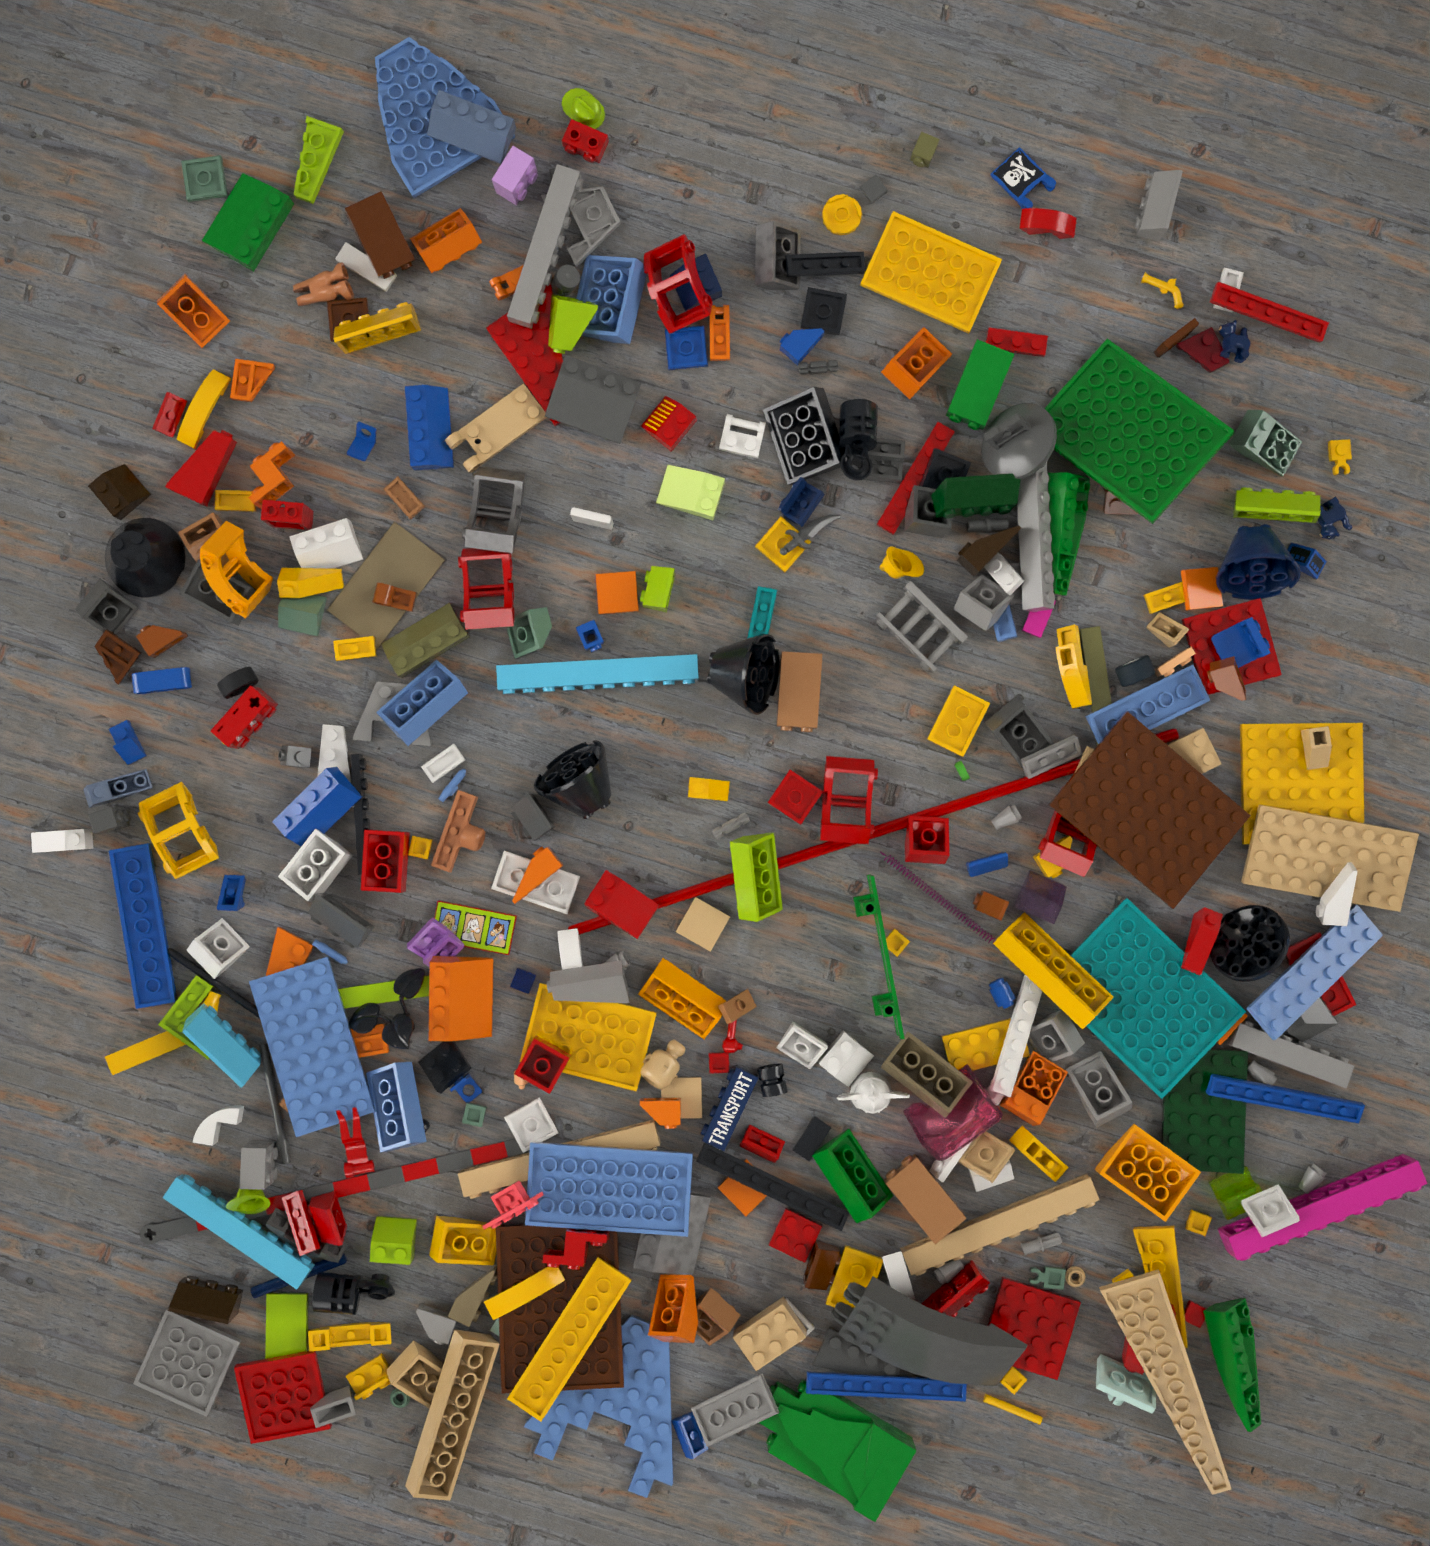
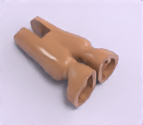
(322, 288)

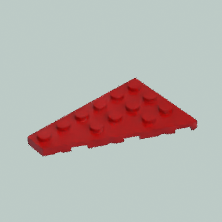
(529, 352)

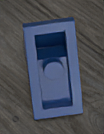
(127, 742)
(231, 893)

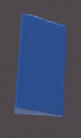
(987, 864)
(689, 1435)

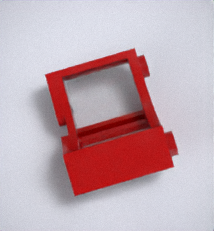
(849, 800)

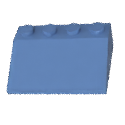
(617, 290)

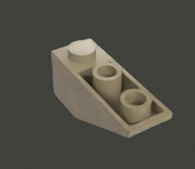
(468, 1300)

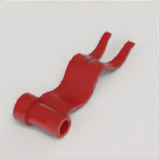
(355, 1147)

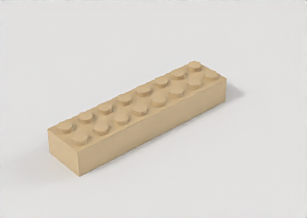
(452, 1415)

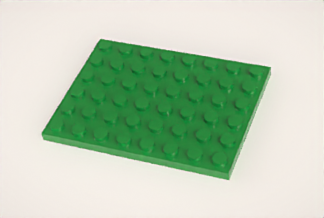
(1133, 431)

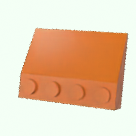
(460, 998)

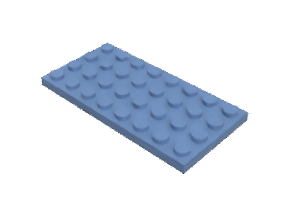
(311, 1046)
(610, 1188)

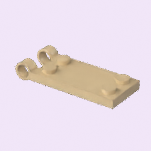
(498, 426)

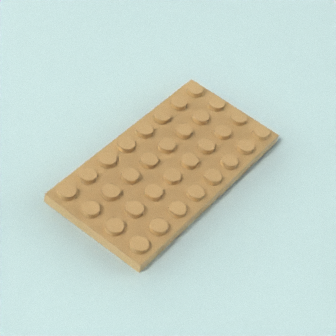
(1309, 850)

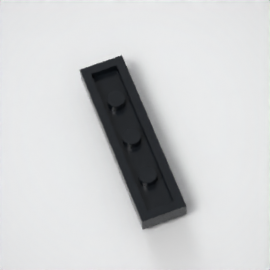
(825, 264)

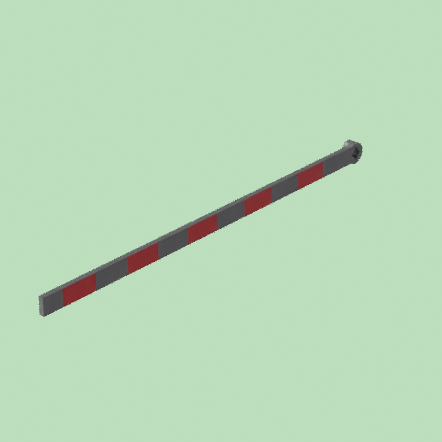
(356, 1184)

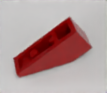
(1201, 939)

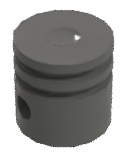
(565, 280)

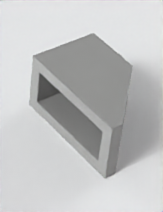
(436, 1323)
(333, 1407)

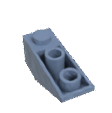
(117, 788)

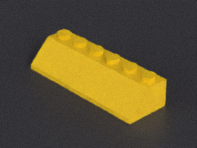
(1053, 970)

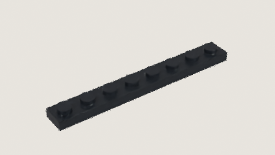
(772, 1187)

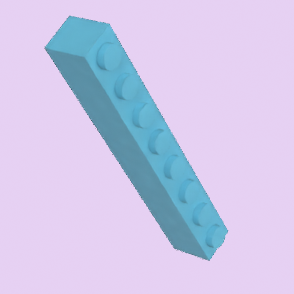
(239, 1231)

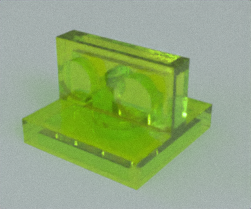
(1231, 1189)

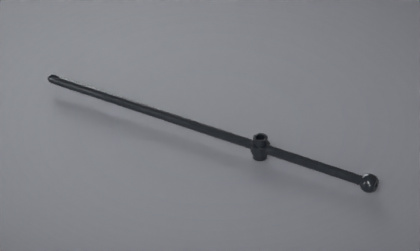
(227, 991)

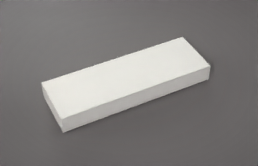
(360, 264)

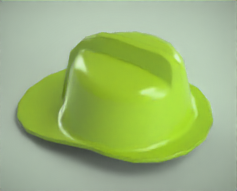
(583, 107)
(249, 1201)

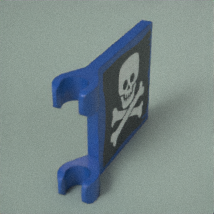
(1019, 176)

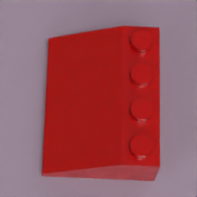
(959, 1291)

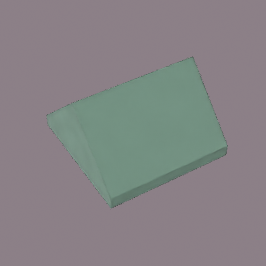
(301, 614)

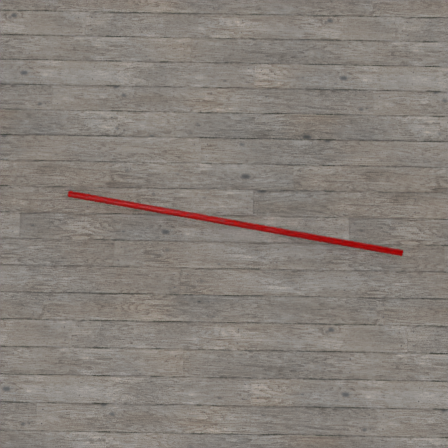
(879, 830)

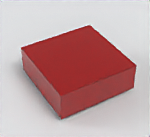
(718, 1062)
(1194, 1314)

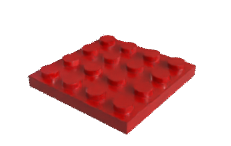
(1206, 625)
(1037, 1319)
(279, 1395)

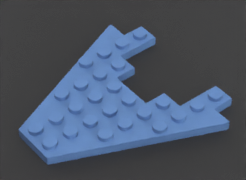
(641, 1404)

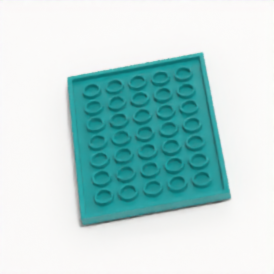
(1159, 1012)

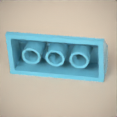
(222, 1044)

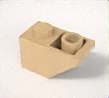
(1317, 747)

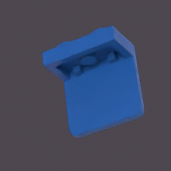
(1242, 642)

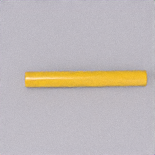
(1012, 1409)

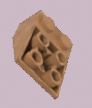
(199, 532)

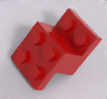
(575, 1248)

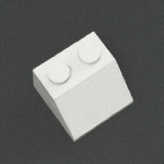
(217, 948)
(845, 1058)

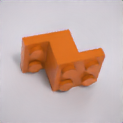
(269, 472)

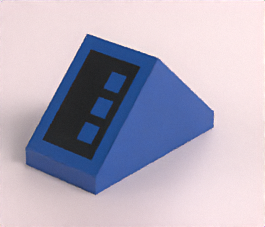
(1308, 559)

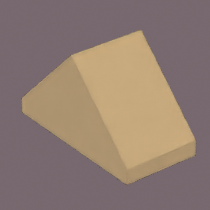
(1167, 629)

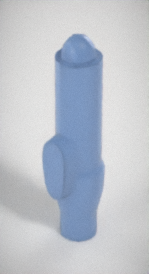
(451, 788)
(330, 952)

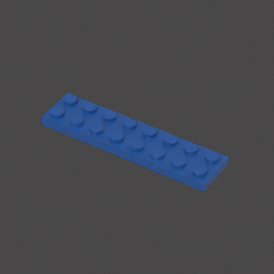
(143, 925)

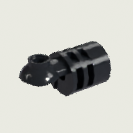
(857, 436)
(342, 1292)

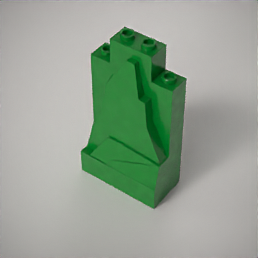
(839, 1446)

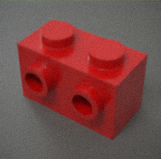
(585, 141)

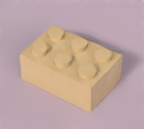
(769, 1333)

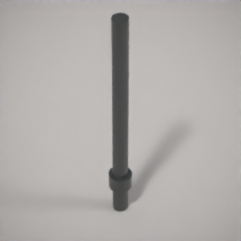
(282, 1142)

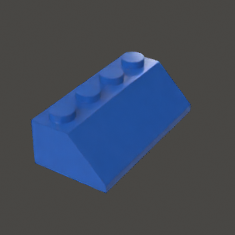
(428, 427)
(317, 806)

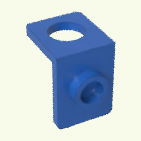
(362, 443)
(461, 1082)

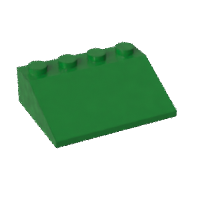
(248, 221)

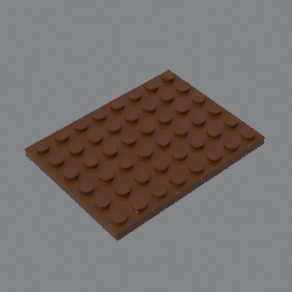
(1149, 810)
(525, 1328)

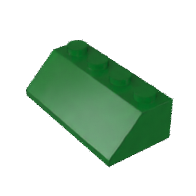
(852, 1176)

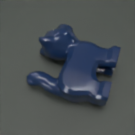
(1234, 343)
(1332, 515)

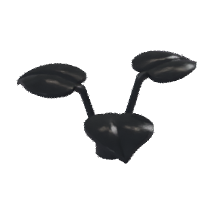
(401, 1027)

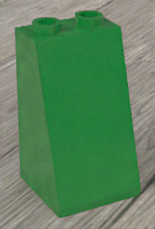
(979, 385)

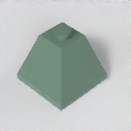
(529, 631)

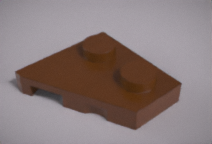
(117, 654)

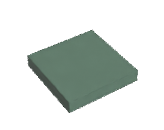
(204, 178)

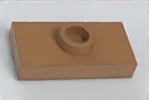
(404, 498)
(737, 1006)

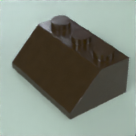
(206, 1300)

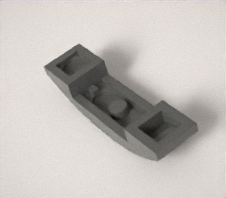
(281, 1227)

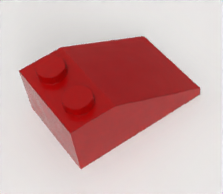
(621, 904)

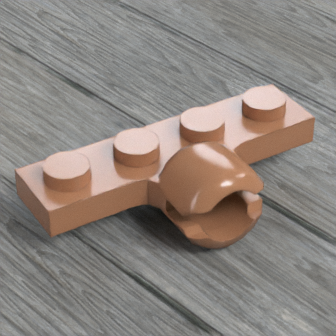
(458, 832)

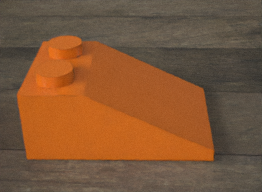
(193, 311)
(916, 363)
(674, 1310)

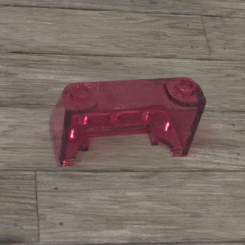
(966, 1121)

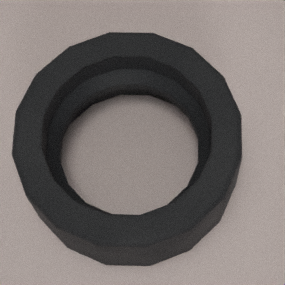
(237, 682)

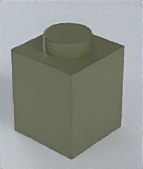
(924, 150)

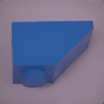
(800, 343)

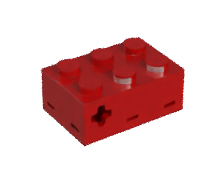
(244, 718)

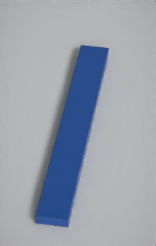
(1285, 1098)
(883, 1386)

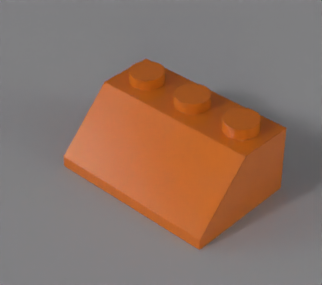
(446, 240)

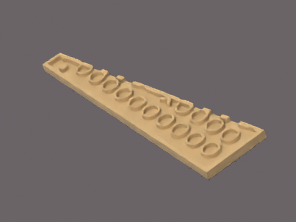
(1153, 1333)

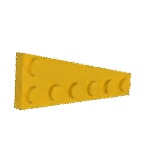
(1159, 1252)

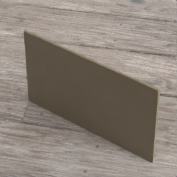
(395, 561)

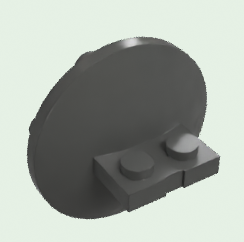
(1019, 440)

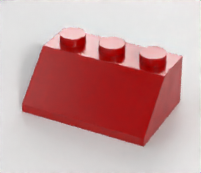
(385, 861)

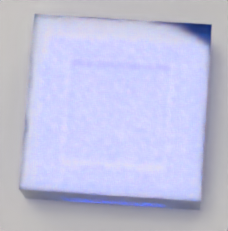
(523, 980)

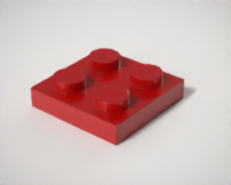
(795, 797)
(795, 1235)

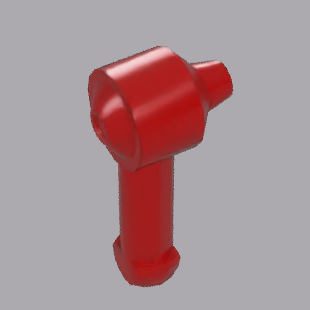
(730, 1043)

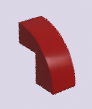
(1048, 221)

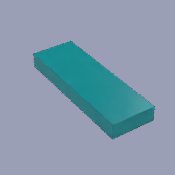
(762, 611)

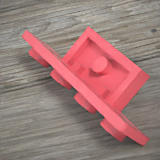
(510, 1201)

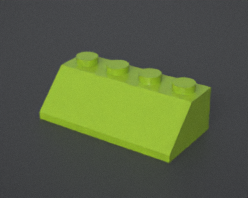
(1277, 506)
(756, 876)

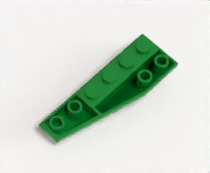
(1068, 515)
(1235, 1357)

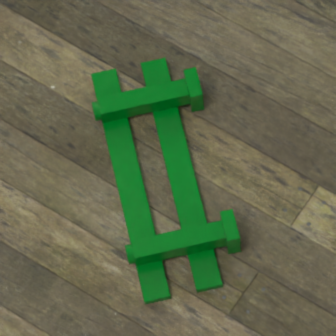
(885, 1003)

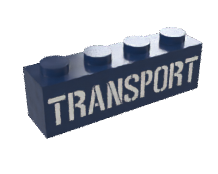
(730, 1107)

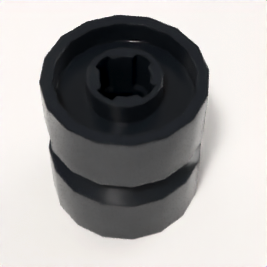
(772, 1080)

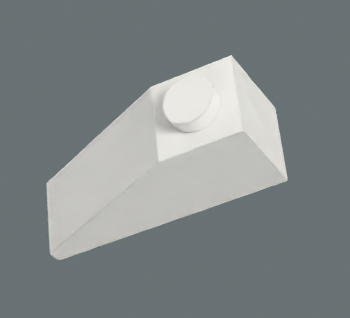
(62, 840)
(1337, 899)

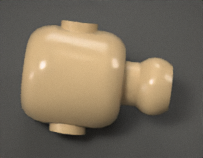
(662, 1066)

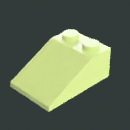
(691, 491)

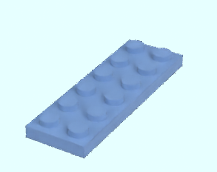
(1153, 703)

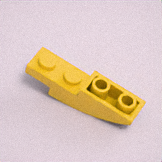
(1071, 667)

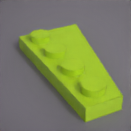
(317, 154)

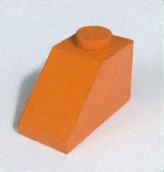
(663, 1110)

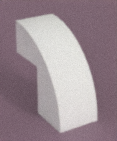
(570, 949)
(209, 1129)
(898, 1274)

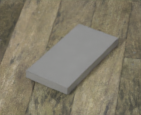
(735, 1410)

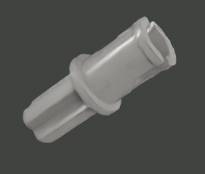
(1041, 1243)

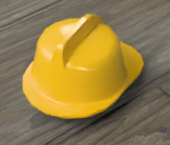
(901, 563)

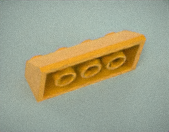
(683, 998)

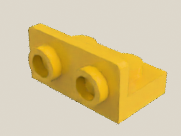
(369, 1377)

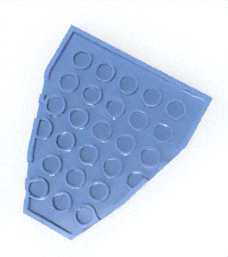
(407, 88)

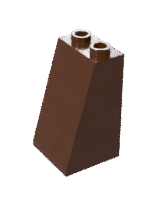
(380, 235)

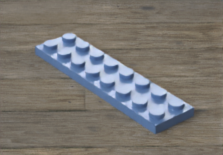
(1313, 973)

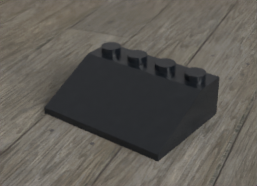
(804, 435)

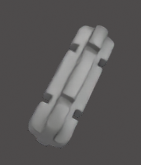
(731, 825)

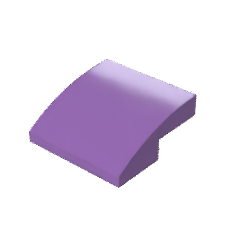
(434, 940)

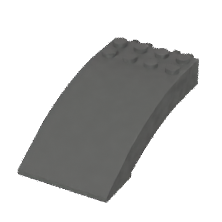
(923, 1338)

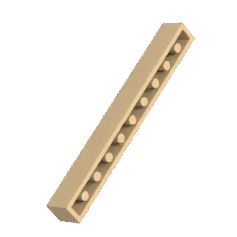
(509, 1170)
(1001, 1223)

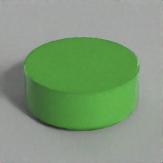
(962, 771)

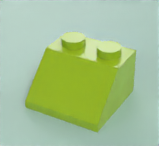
(658, 589)
(393, 1240)

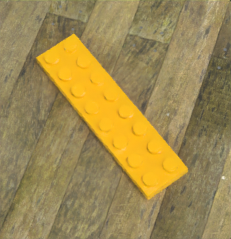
(569, 1339)

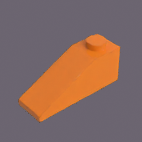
(539, 869)

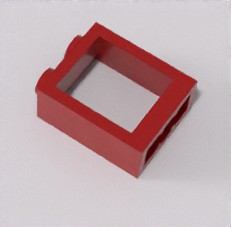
(292, 516)

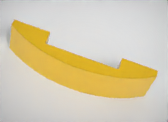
(201, 408)
(524, 1291)
(349, 1334)

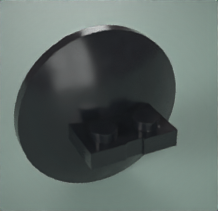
(1250, 943)

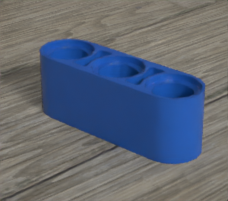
(161, 680)

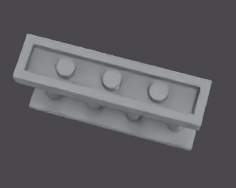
(940, 621)

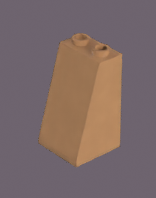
(799, 691)
(924, 1198)

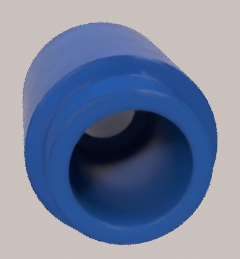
(1002, 993)

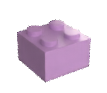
(515, 175)

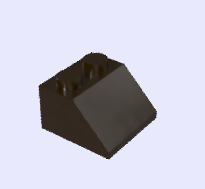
(119, 491)

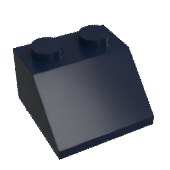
(708, 280)

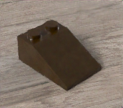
(977, 555)

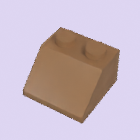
(714, 1316)

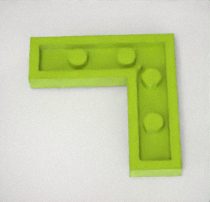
(183, 1008)

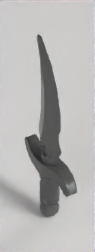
(806, 533)

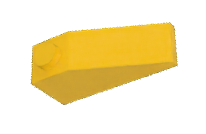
(308, 581)
(1038, 1153)

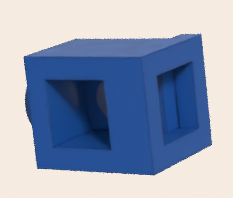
(587, 629)

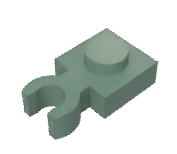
(1051, 1277)

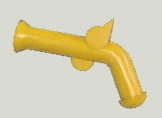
(1165, 287)

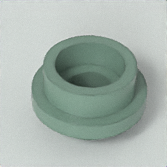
(397, 1402)

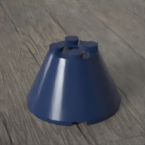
(1257, 565)

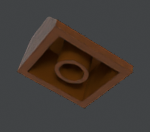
(821, 1266)

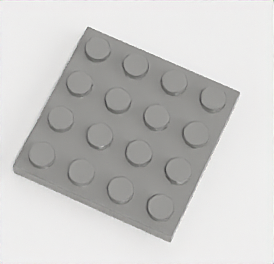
(187, 1362)

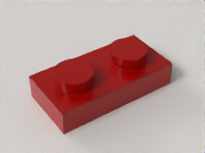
(169, 414)

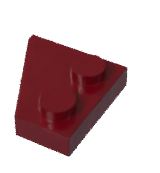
(1204, 349)

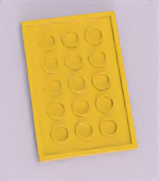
(930, 272)
(602, 1037)

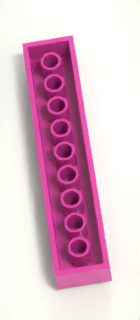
(1329, 1205)

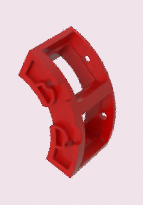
(663, 256)
(493, 616)
(1064, 856)

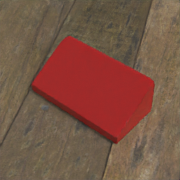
(762, 1144)

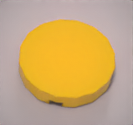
(841, 214)

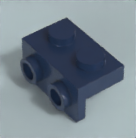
(800, 502)

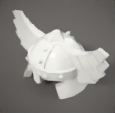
(871, 1093)

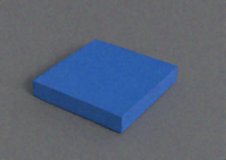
(686, 348)

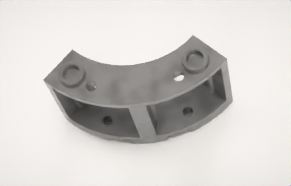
(491, 539)

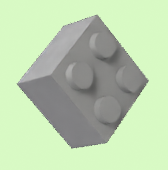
(258, 1165)

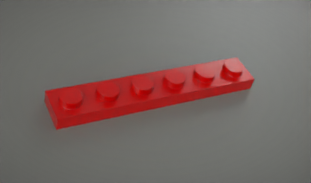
(1269, 312)
(897, 507)

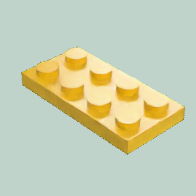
(977, 1046)

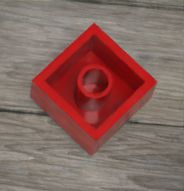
(542, 1064)

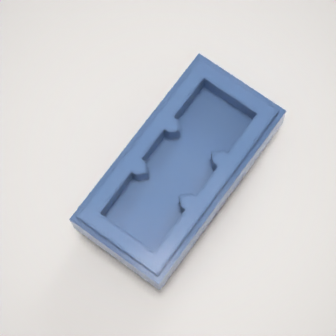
(1005, 626)

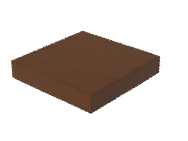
(345, 310)
(1176, 338)

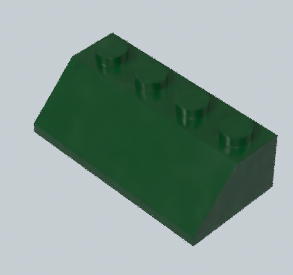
(976, 495)

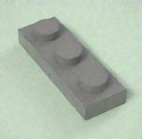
(1051, 756)

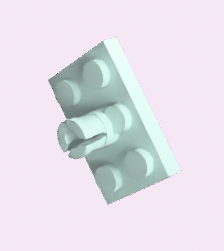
(1124, 1385)

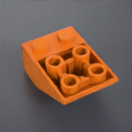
(1034, 1089)

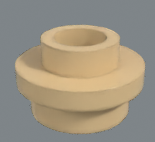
(1075, 1282)

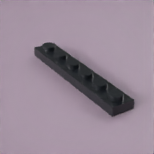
(361, 822)

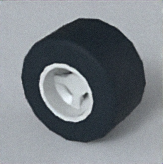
(1135, 671)

